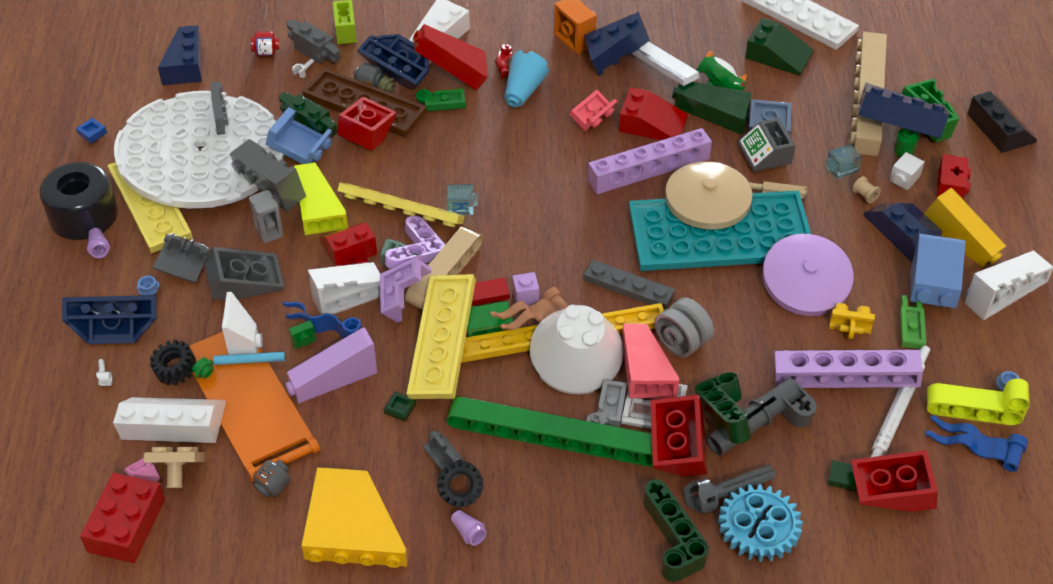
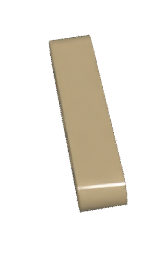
(448, 261)

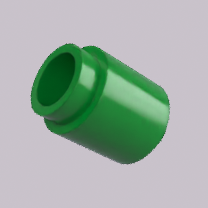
(905, 142)

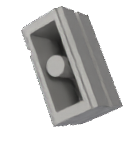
(266, 216)

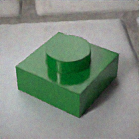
(302, 334)

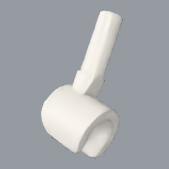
(299, 68)
(105, 378)

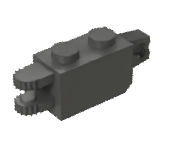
(312, 42)

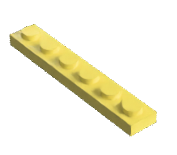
(409, 207)

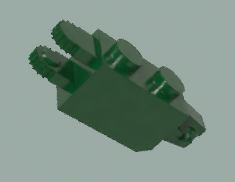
(308, 113)

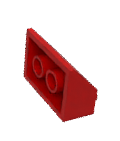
(678, 435)

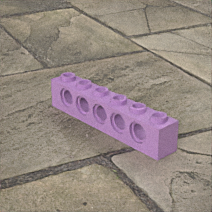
(649, 161)
(849, 368)

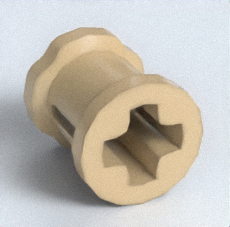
(866, 189)

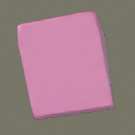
(143, 471)

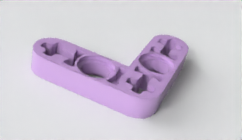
(421, 247)

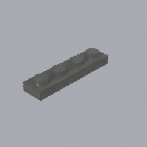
(628, 284)

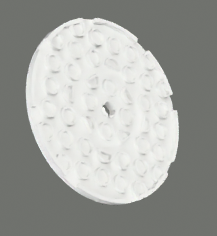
(161, 155)

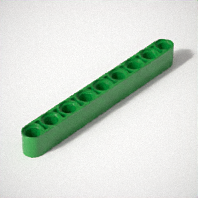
(551, 431)

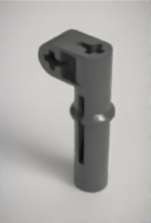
(763, 410)

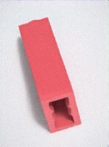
(646, 365)

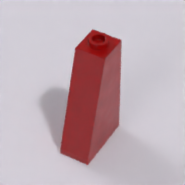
(452, 55)

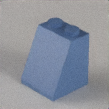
(937, 271)

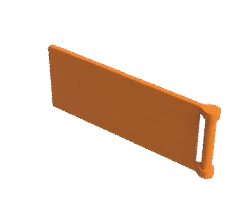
(257, 409)

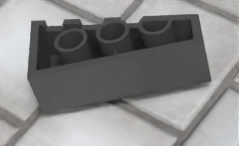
(268, 174)

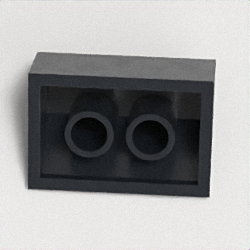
(999, 122)

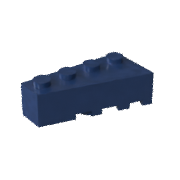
(902, 110)

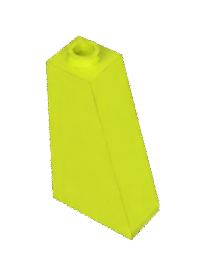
(320, 207)

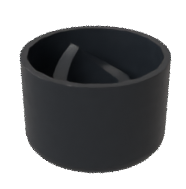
(78, 200)

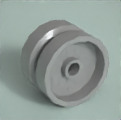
(684, 327)

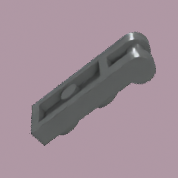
(219, 107)

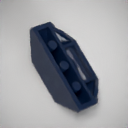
(396, 58)
(902, 225)
(109, 317)

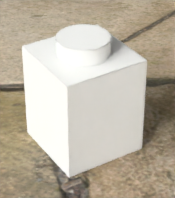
(906, 171)

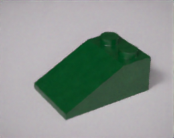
(778, 47)

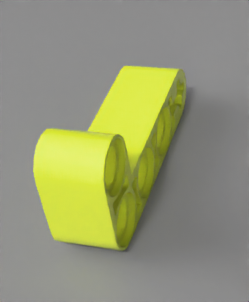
(980, 404)

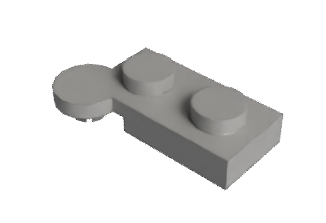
(610, 404)

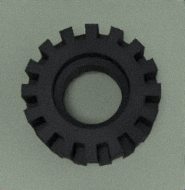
(168, 353)
(474, 490)

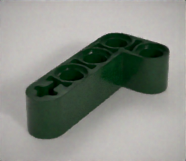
(720, 407)
(660, 501)

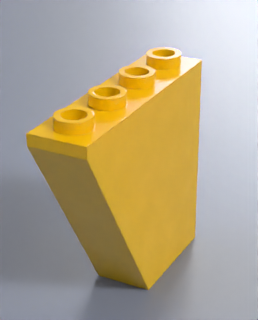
(350, 522)

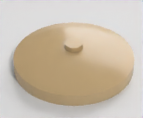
(708, 195)

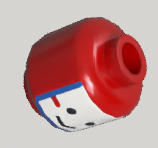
(264, 44)

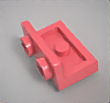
(591, 110)

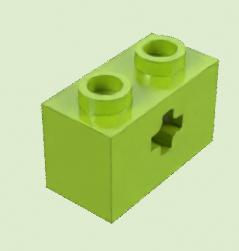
(344, 22)

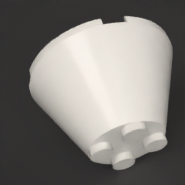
(576, 350)

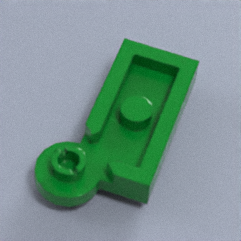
(442, 99)

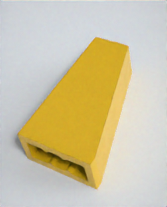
(962, 223)

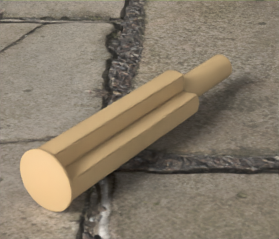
(779, 187)

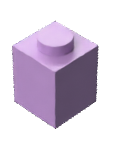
(525, 288)

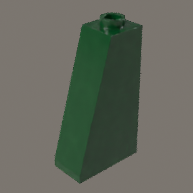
(714, 104)

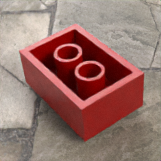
(123, 517)

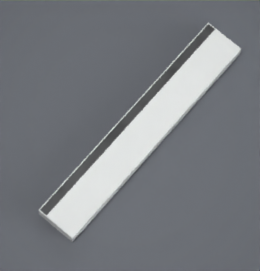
(666, 64)

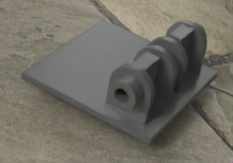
(182, 257)

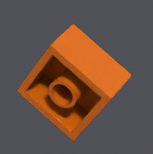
(572, 22)

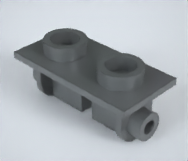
(441, 451)

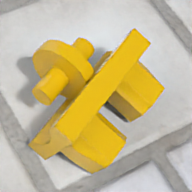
(851, 321)

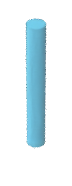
(249, 358)

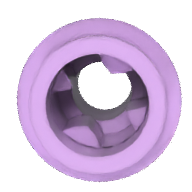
(97, 243)
(470, 529)

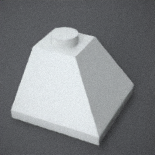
(239, 328)

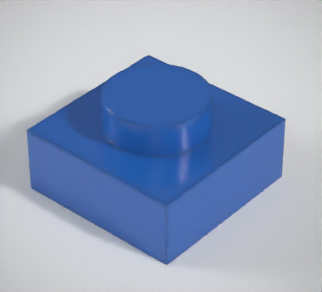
(91, 130)

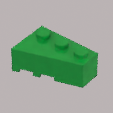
(930, 94)

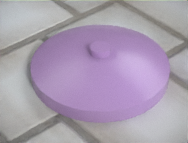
(807, 274)

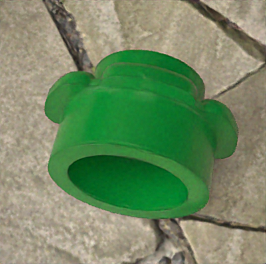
(203, 368)

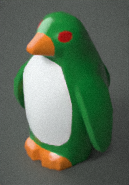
(721, 73)

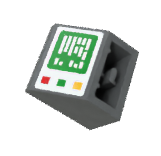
(767, 145)

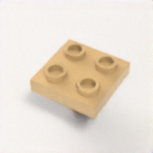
(174, 461)

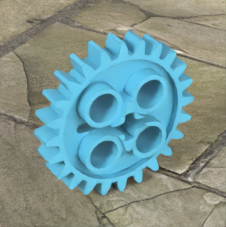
(781, 533)

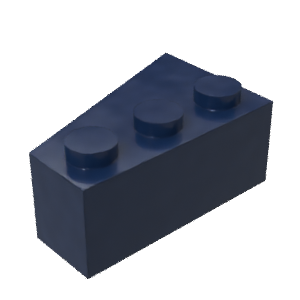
(616, 40)

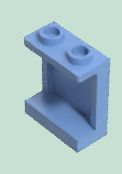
(297, 140)

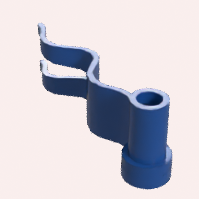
(326, 321)
(986, 447)

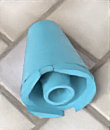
(524, 77)

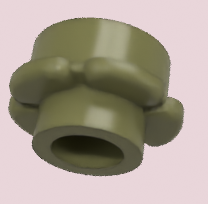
(386, 84)

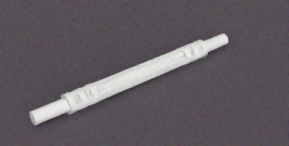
(895, 414)

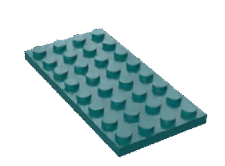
(671, 244)

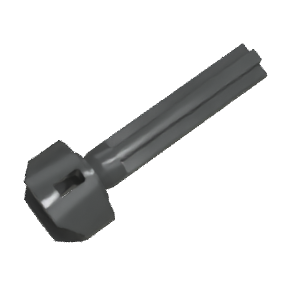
(709, 493)

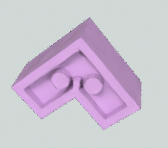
(393, 284)

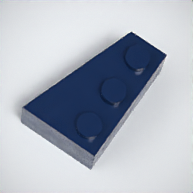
(182, 58)

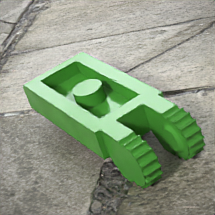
(912, 324)

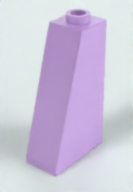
(334, 367)

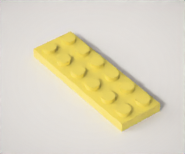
(151, 218)
(441, 337)

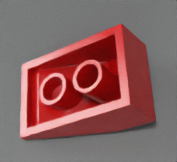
(650, 116)
(896, 481)

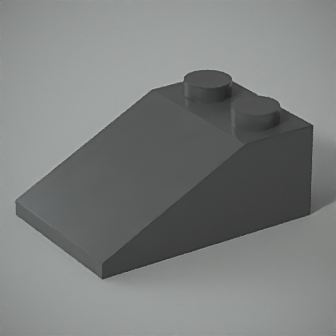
(242, 273)

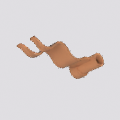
(550, 303)

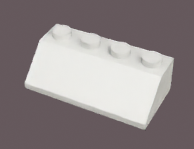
(169, 419)

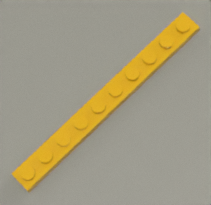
(519, 340)

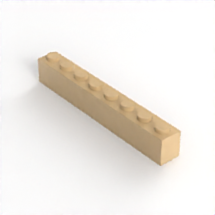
(871, 70)

